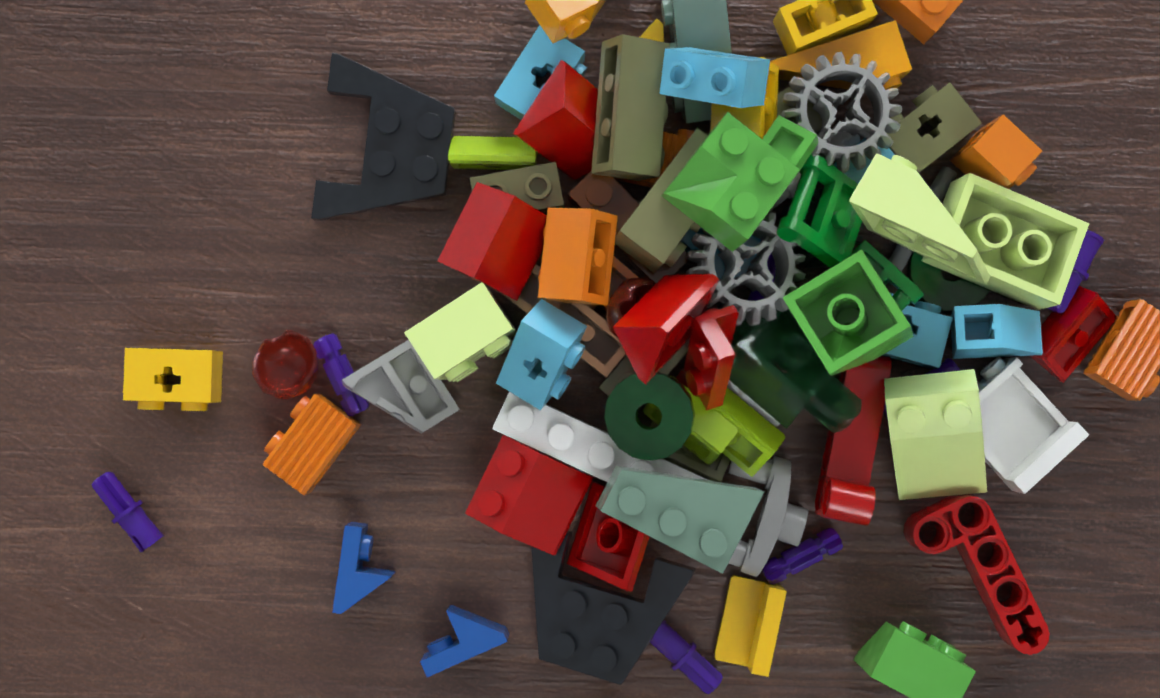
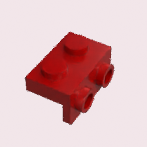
(711, 355)

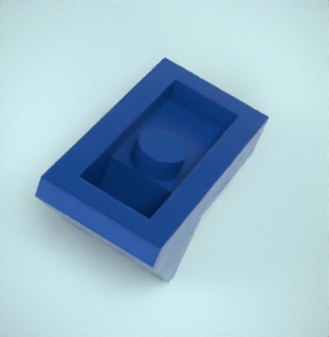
(353, 578)
(474, 637)

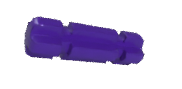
(337, 368)
(802, 556)

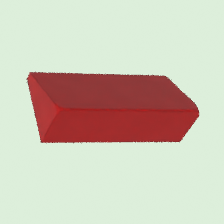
(1072, 334)

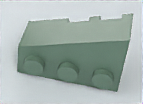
(700, 26)
(682, 512)

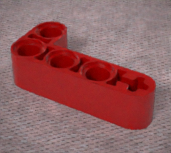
(849, 455)
(986, 576)

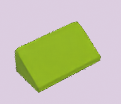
(490, 153)
(709, 433)
(756, 436)

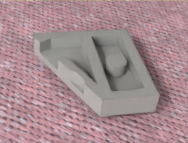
(403, 388)

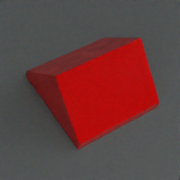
(563, 121)
(496, 240)
(663, 321)
(607, 545)

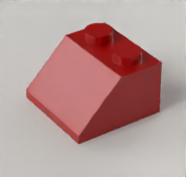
(529, 495)

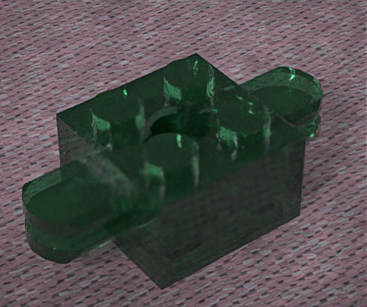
(804, 385)

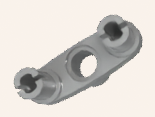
(777, 518)

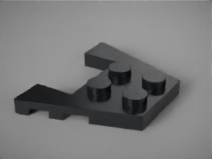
(403, 146)
(595, 626)

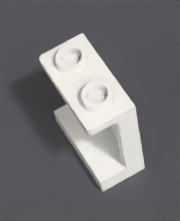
(1021, 426)

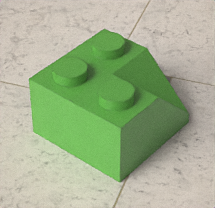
(731, 182)
(849, 315)
(914, 665)

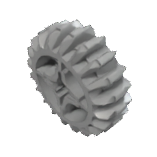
(858, 122)
(758, 275)

